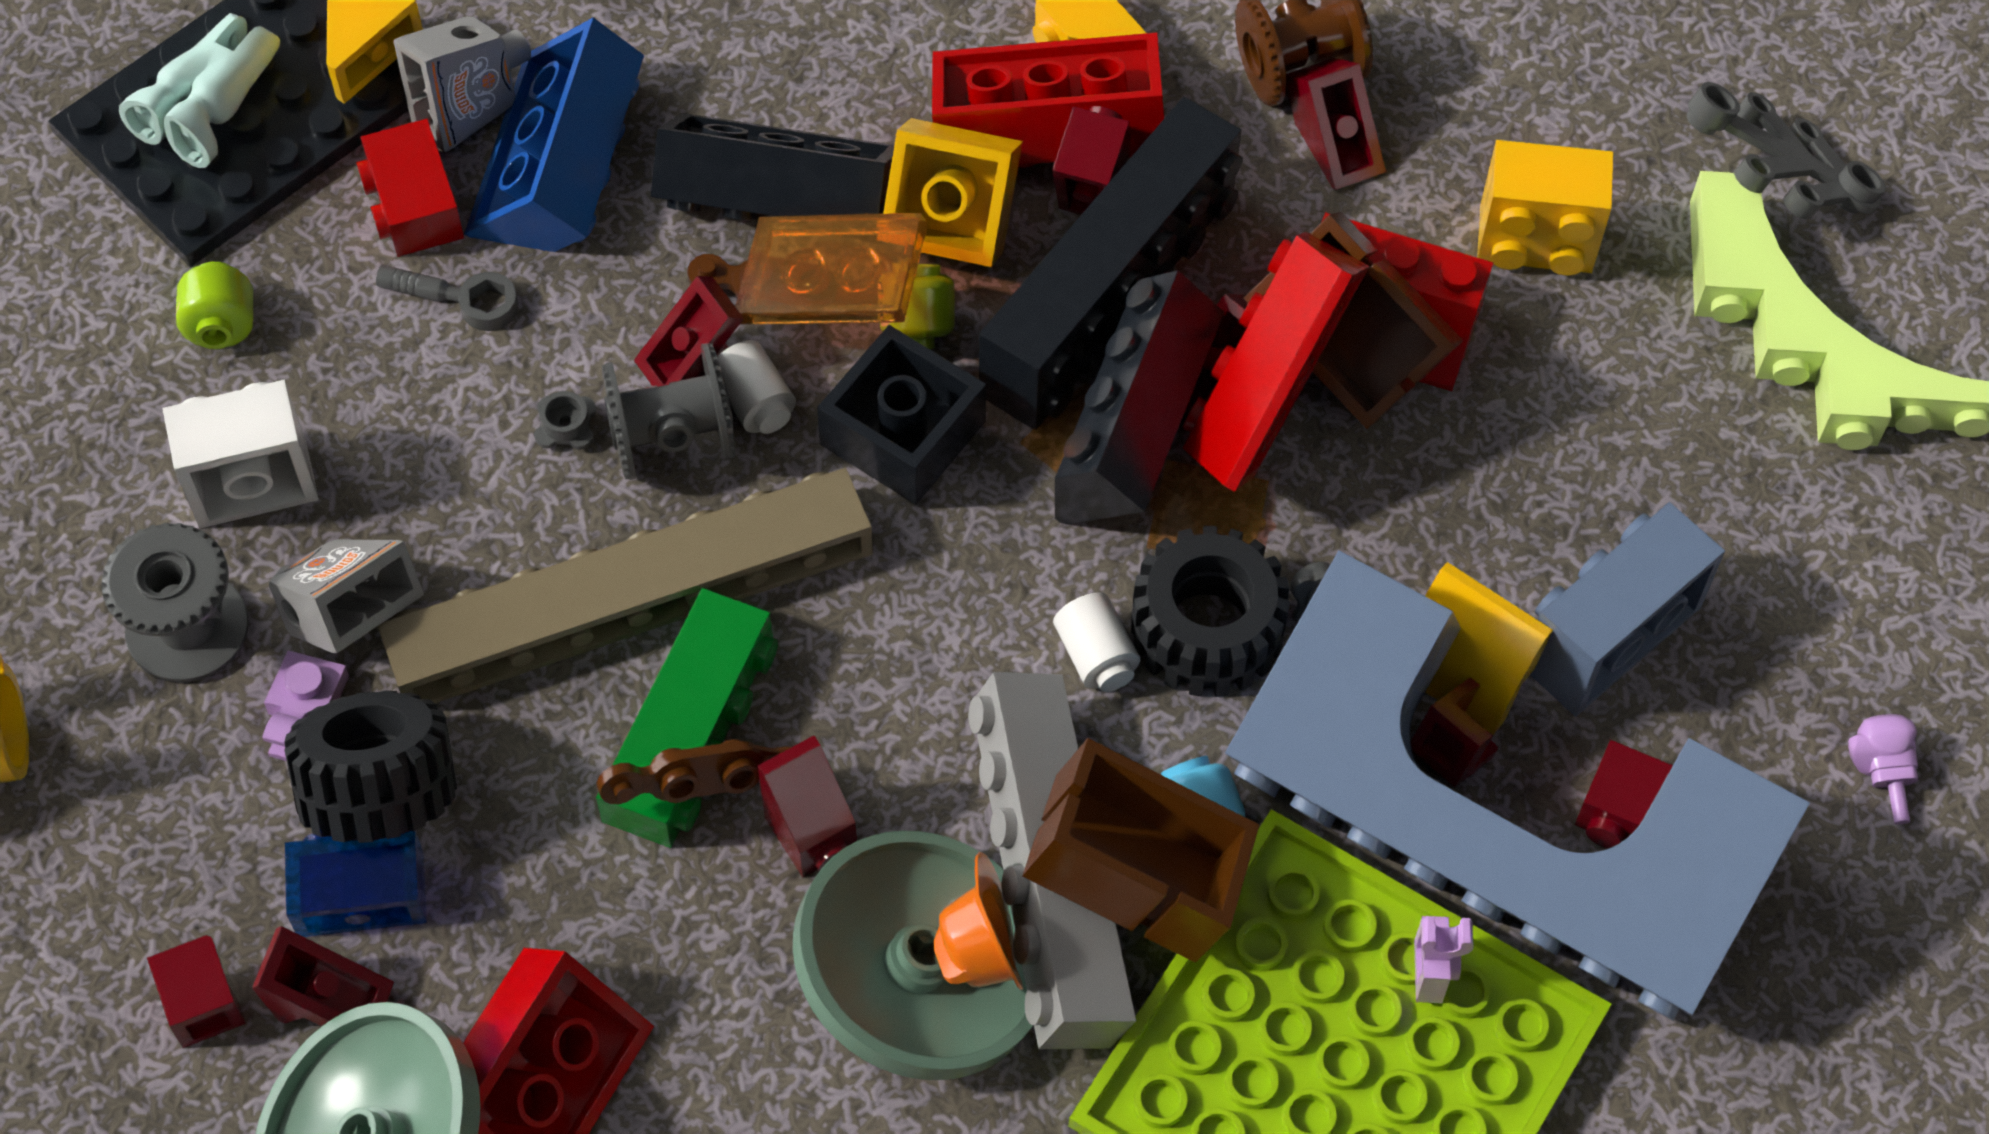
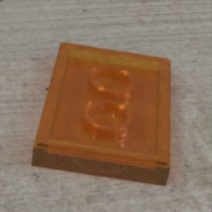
(831, 269)

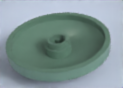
(873, 966)
(376, 1074)

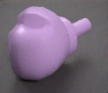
(1888, 754)

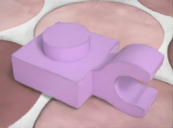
(297, 689)
(1439, 955)

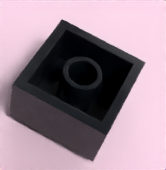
(902, 414)

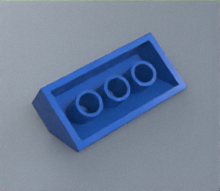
(557, 141)

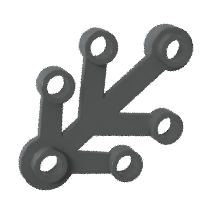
(1850, 186)

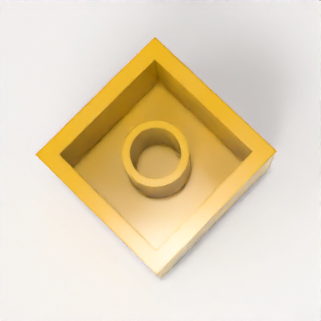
(959, 185)
(1545, 207)

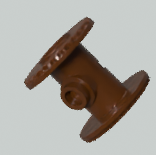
(1297, 34)

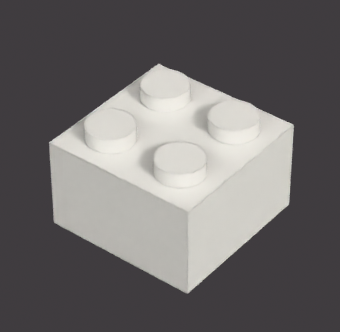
(240, 453)

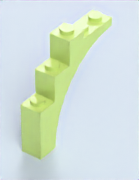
(1800, 340)

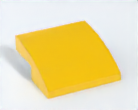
(1494, 646)

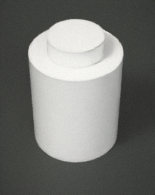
(755, 388)
(1097, 642)

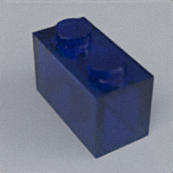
(354, 884)

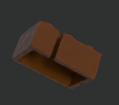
(1385, 335)
(1142, 850)

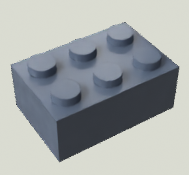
(1624, 605)

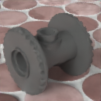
(670, 412)
(175, 602)

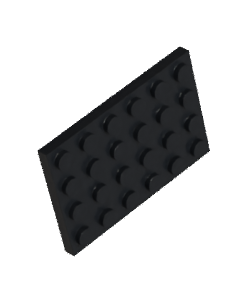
(266, 151)

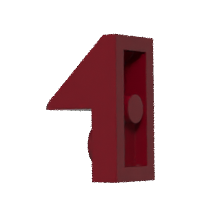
(698, 318)
(314, 982)

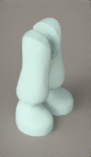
(200, 90)

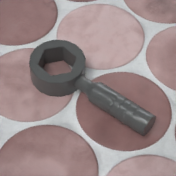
(440, 290)

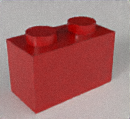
(411, 188)

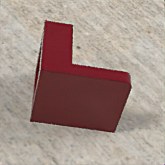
(1451, 738)
(195, 991)

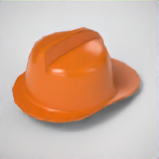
(977, 934)

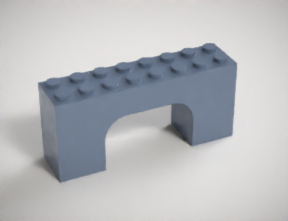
(1645, 911)

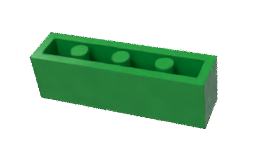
(693, 704)

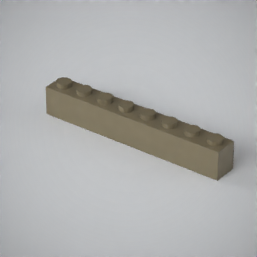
(626, 587)

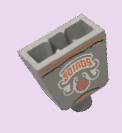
(459, 76)
(344, 590)

